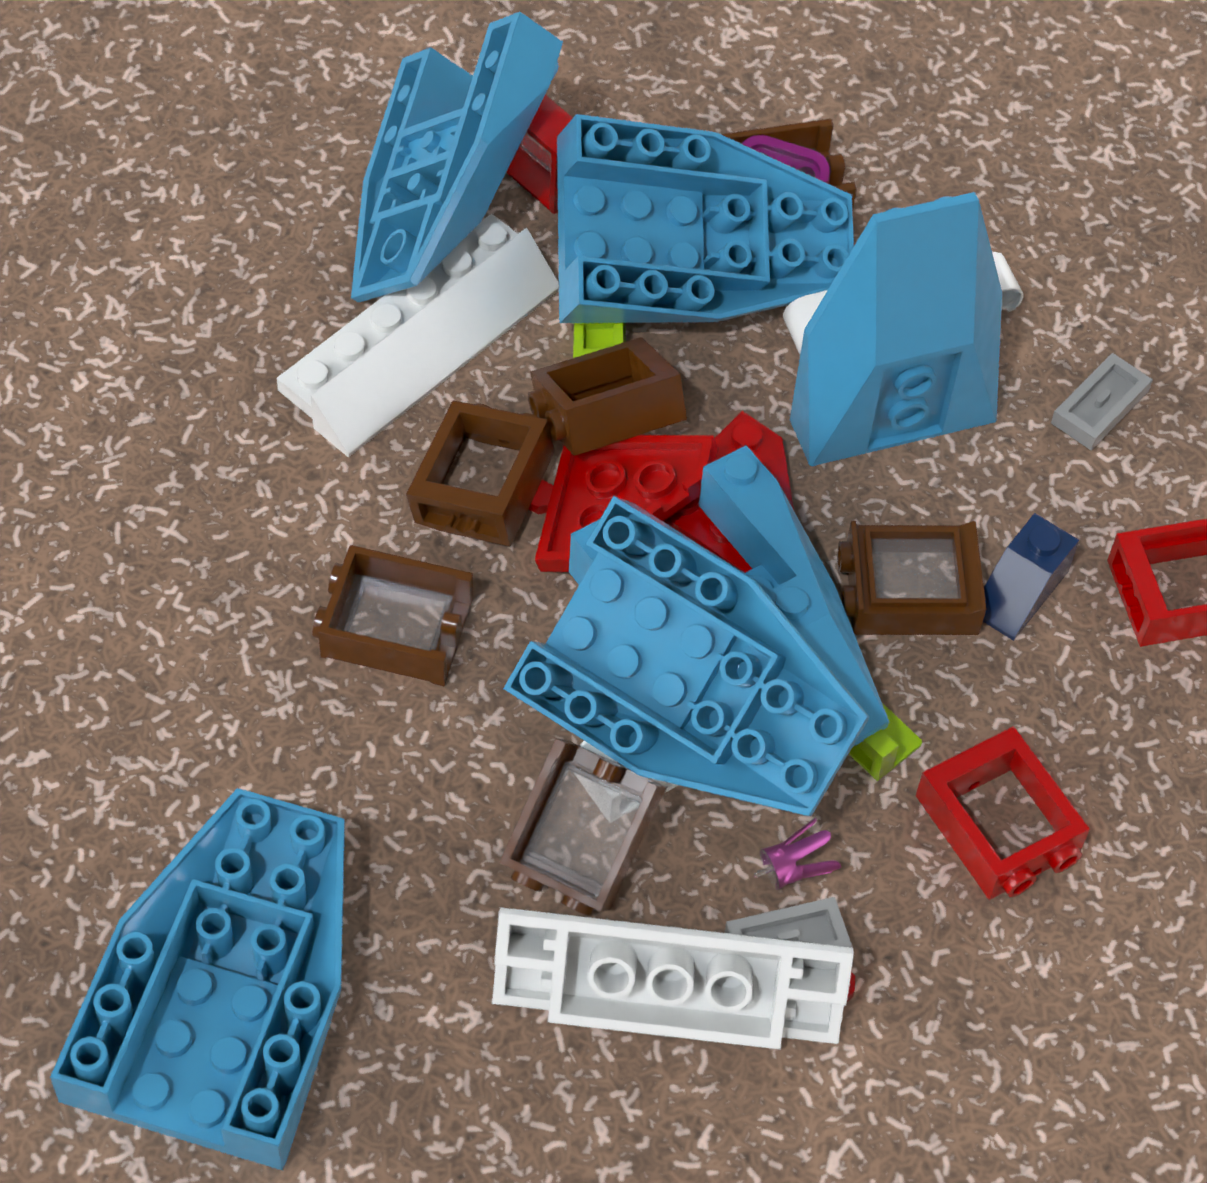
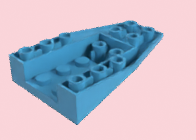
(687, 226)
(903, 335)
(689, 672)
(219, 985)

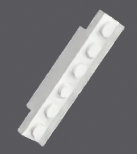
(419, 335)
(670, 979)

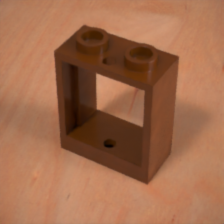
(607, 396)
(472, 512)

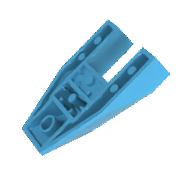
(446, 152)
(766, 532)

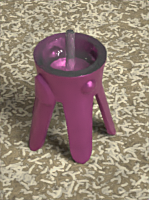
(781, 859)

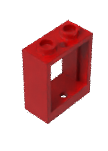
(1138, 587)
(978, 765)

